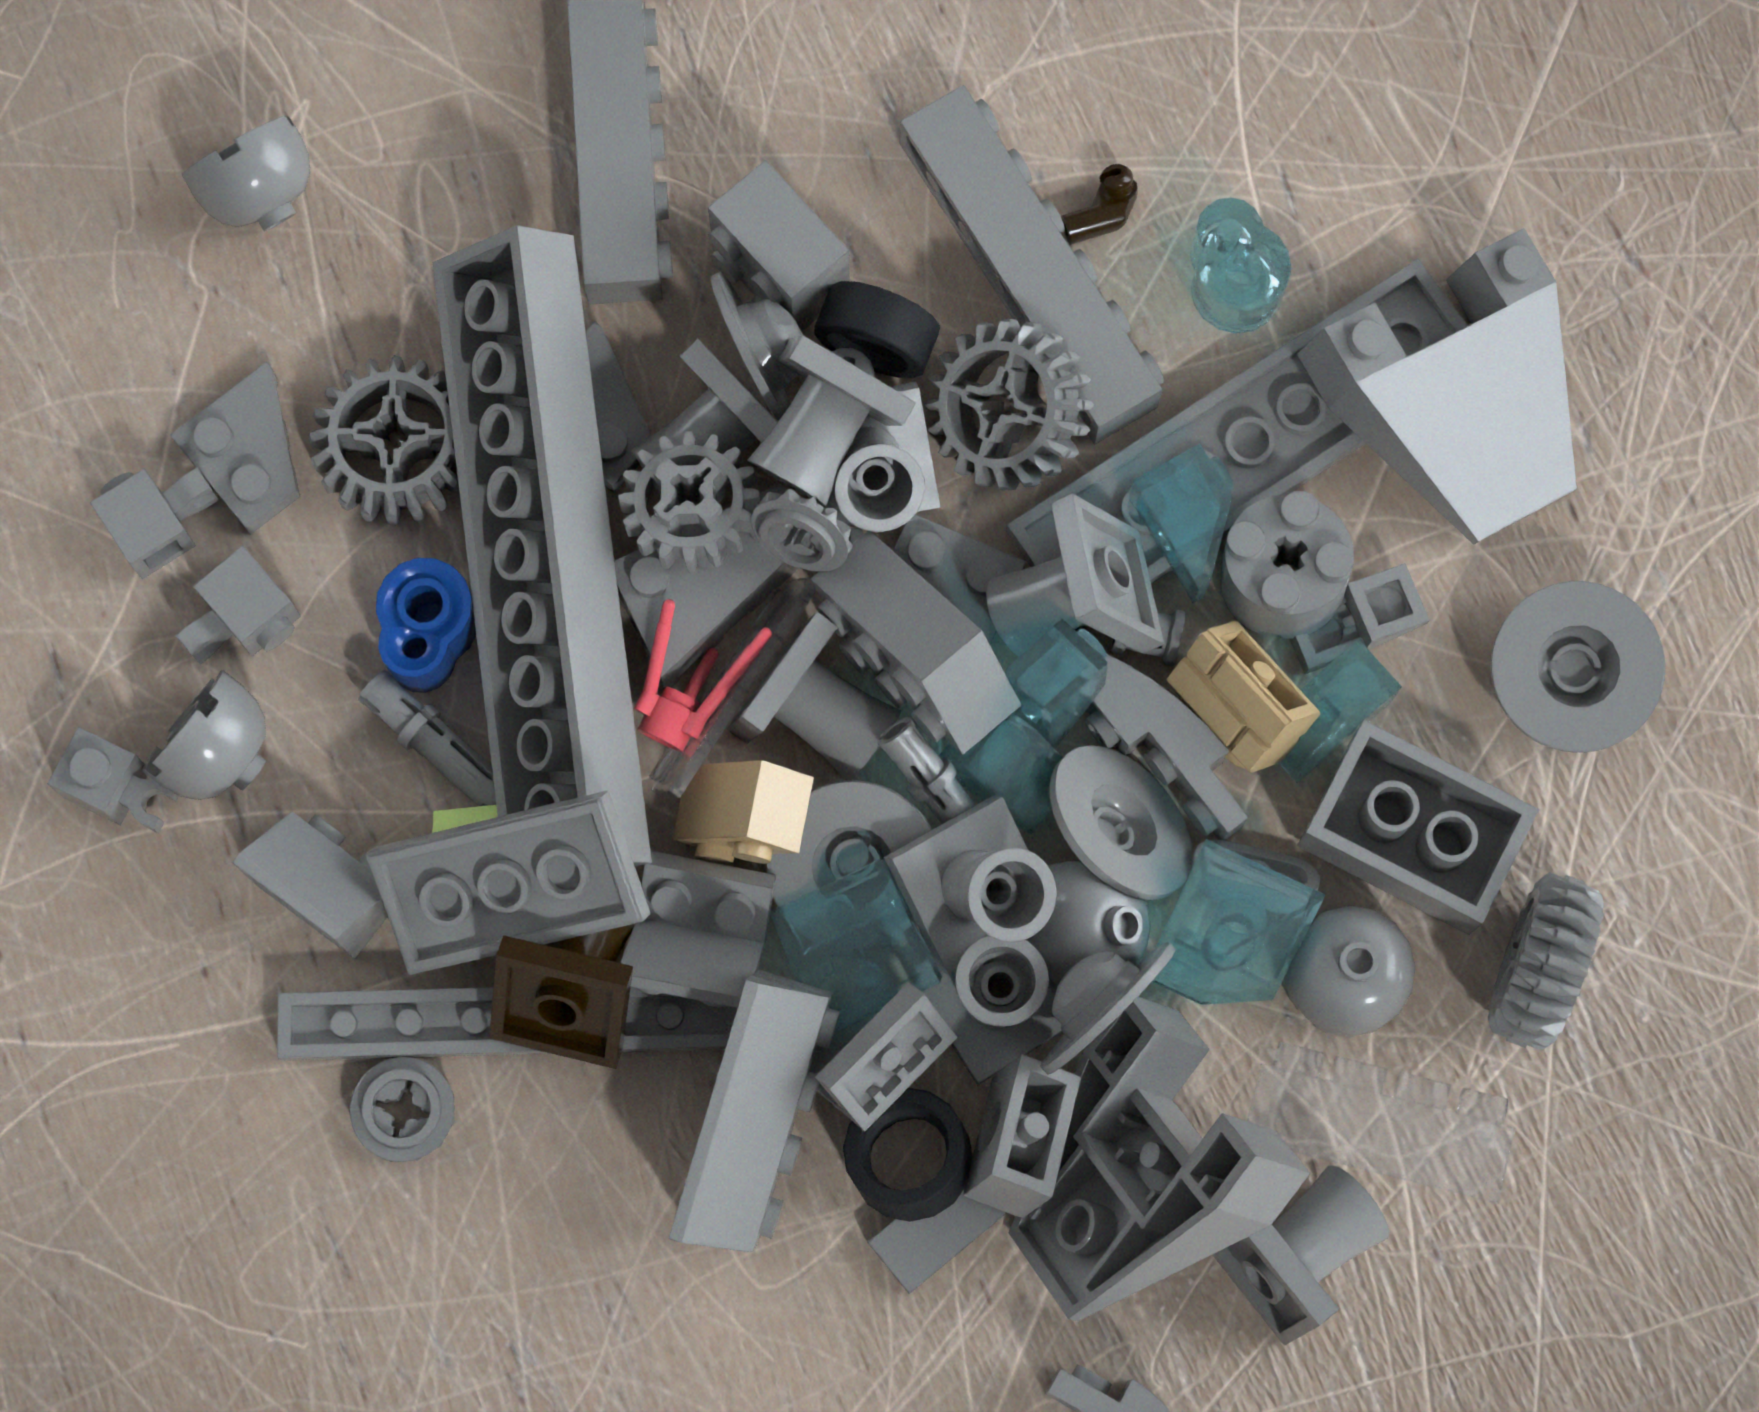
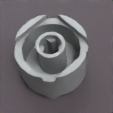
(1291, 532)

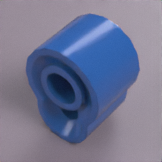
(424, 622)

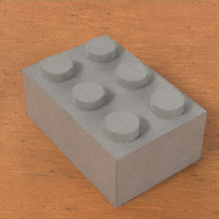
(915, 644)
(1418, 828)

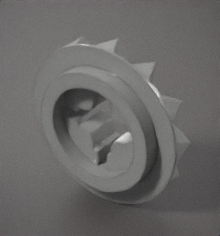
(814, 544)
(387, 1083)

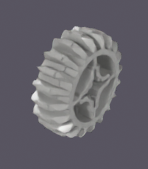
(367, 437)
(988, 449)
(1546, 961)

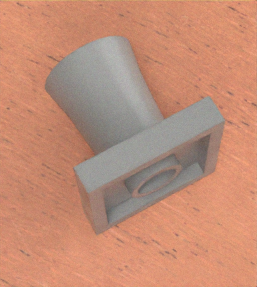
(721, 410)
(824, 418)
(900, 483)
(1094, 583)
(816, 704)
(973, 882)
(990, 1028)
(1313, 1238)

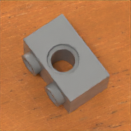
(1022, 1137)

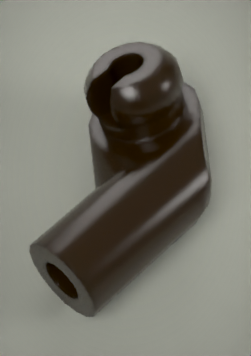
(1109, 209)

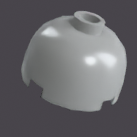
(253, 177)
(212, 743)
(1090, 920)
(1351, 971)

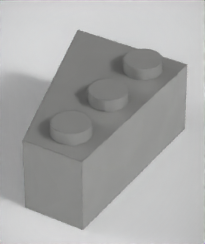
(704, 601)

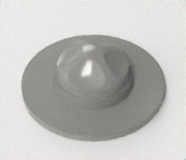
(760, 337)
(1578, 666)
(1120, 822)
(843, 831)
(1095, 995)

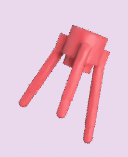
(675, 714)

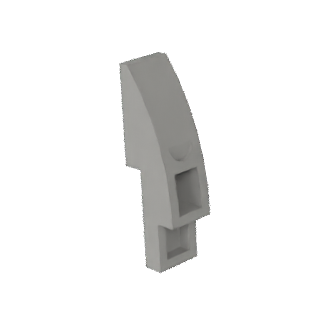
(1180, 745)

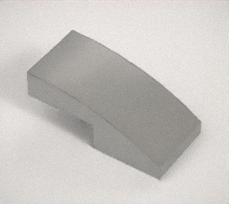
(1371, 611)

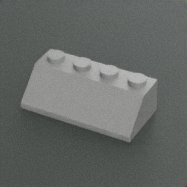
(753, 1114)

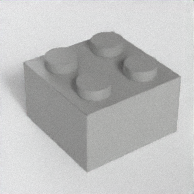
(776, 244)

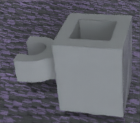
(148, 521)
(241, 604)
(106, 780)

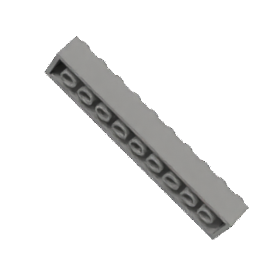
(538, 527)

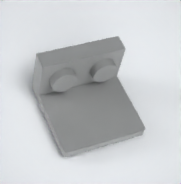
(701, 929)
(881, 1056)

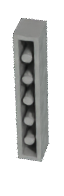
(618, 150)
(1026, 256)

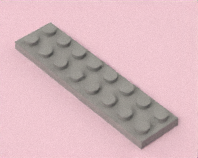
(1261, 425)

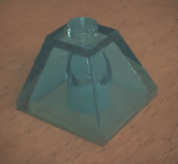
(1234, 929)

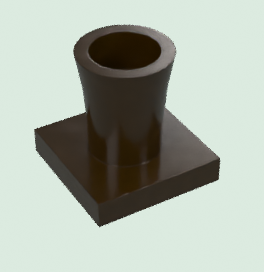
(564, 996)

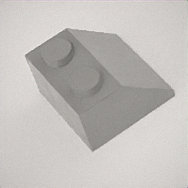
(316, 880)

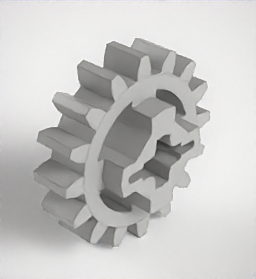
(691, 474)

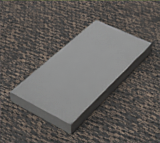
(515, 875)

